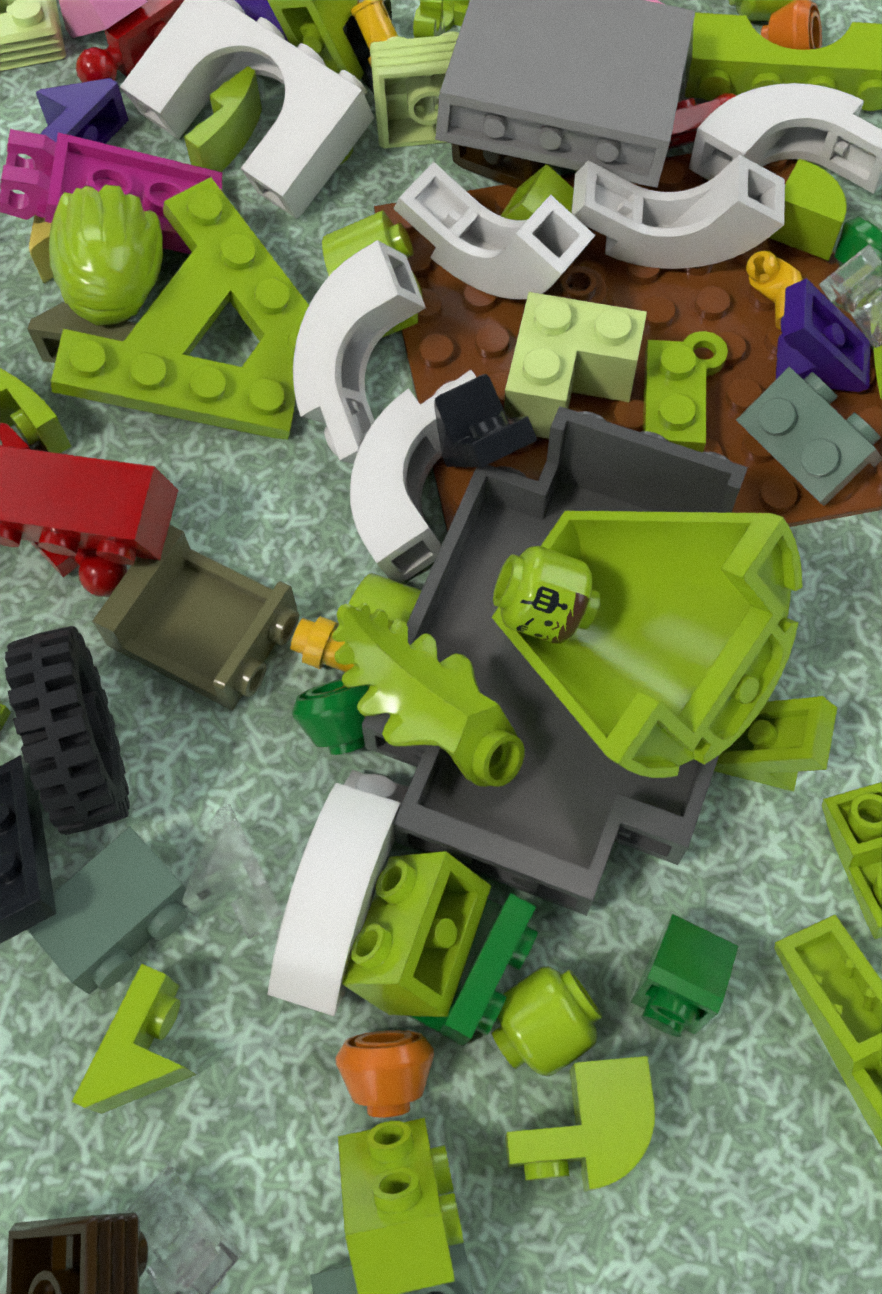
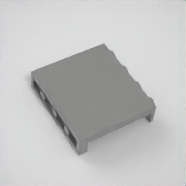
(568, 82)

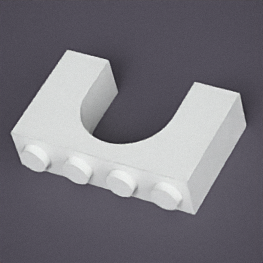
(214, 42)

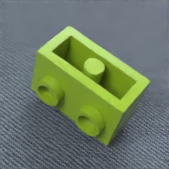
(417, 935)
(394, 1209)

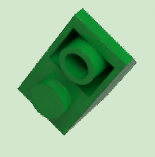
(685, 978)

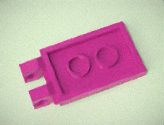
(82, 162)

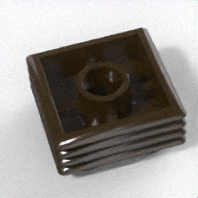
(77, 1255)

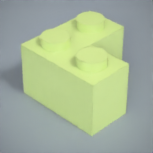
(570, 349)

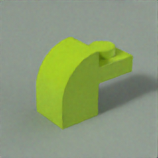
(611, 1130)

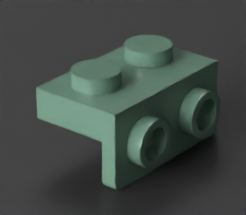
(809, 435)

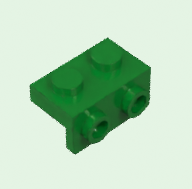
(498, 942)

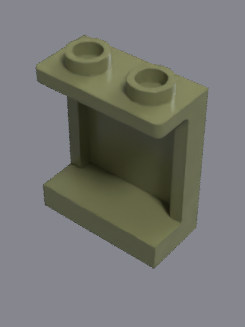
(197, 621)

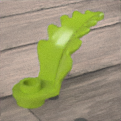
(426, 697)

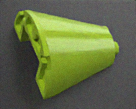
(681, 635)

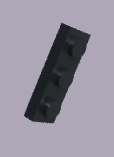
(24, 861)

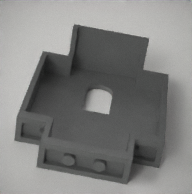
(569, 800)

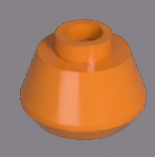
(795, 26)
(385, 1070)

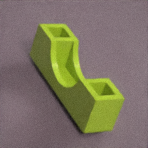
(734, 58)

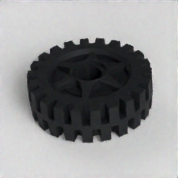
(66, 730)

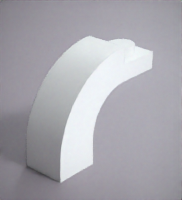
(791, 124)
(681, 227)
(487, 249)
(337, 337)
(390, 482)
(334, 891)

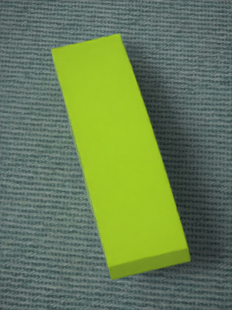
(844, 1005)

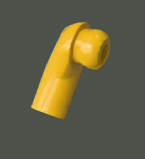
(770, 278)

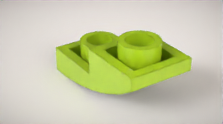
(225, 133)
(30, 415)
(857, 835)

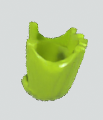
(104, 253)

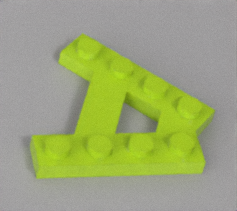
(153, 363)

